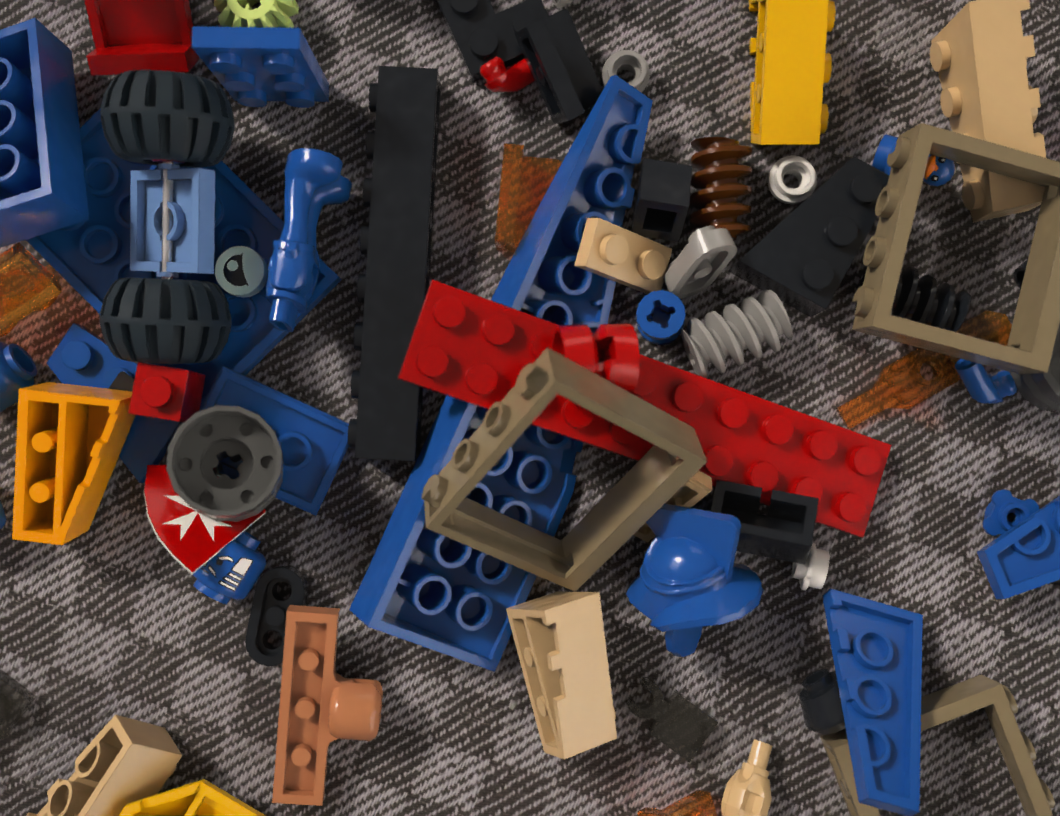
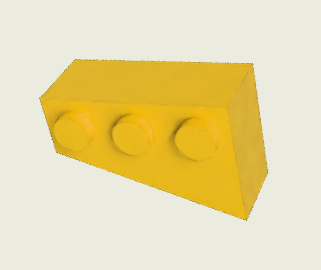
(790, 71)

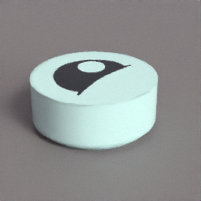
(241, 271)

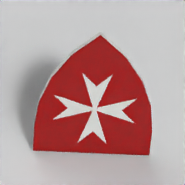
(182, 530)

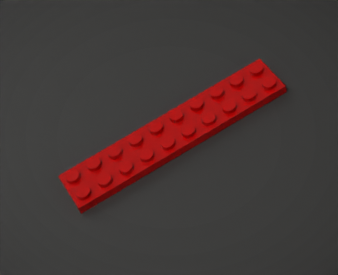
(479, 348)

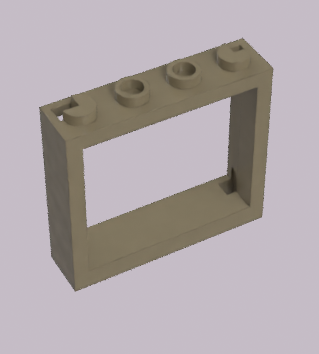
(1039, 299)
(610, 521)
(947, 705)

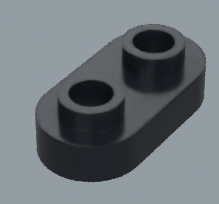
(270, 611)

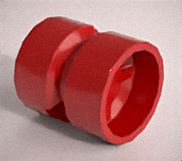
(611, 343)

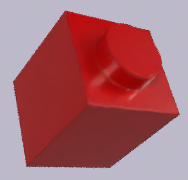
(166, 392)

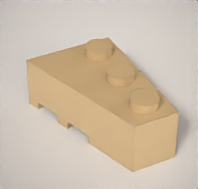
(566, 670)

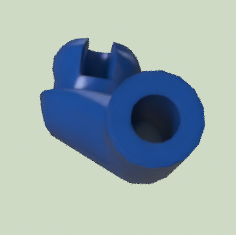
(983, 386)

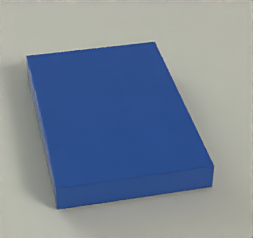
(309, 438)

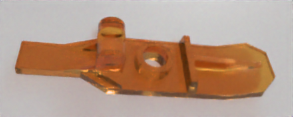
(901, 381)

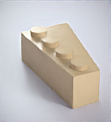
(989, 98)

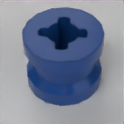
(662, 327)

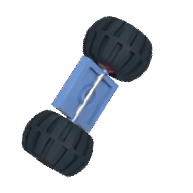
(170, 124)

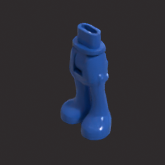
(310, 183)

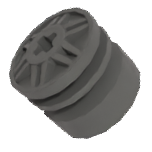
(208, 439)

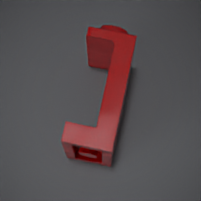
(140, 36)

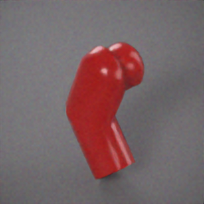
(503, 79)

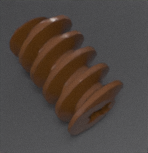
(719, 185)

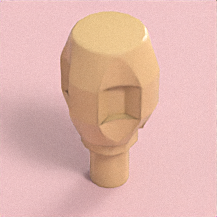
(749, 788)

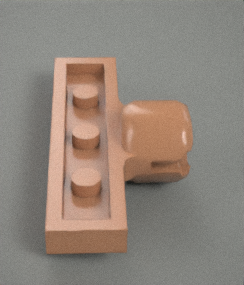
(317, 705)

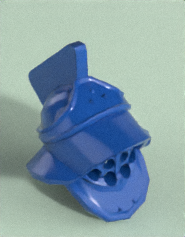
(692, 576)

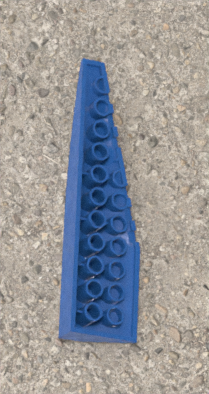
(437, 587)

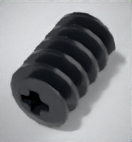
(928, 303)

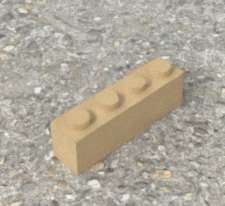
(117, 768)

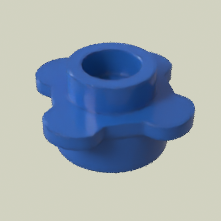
(1002, 504)

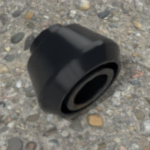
(822, 703)

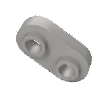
(700, 261)

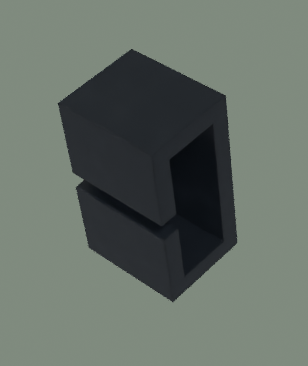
(781, 534)

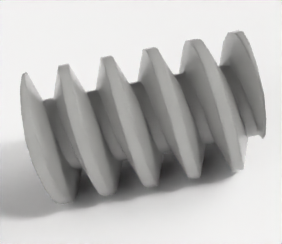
(735, 332)

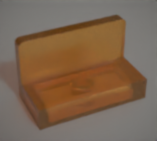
(521, 192)

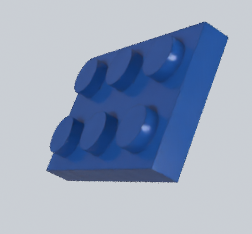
(262, 64)

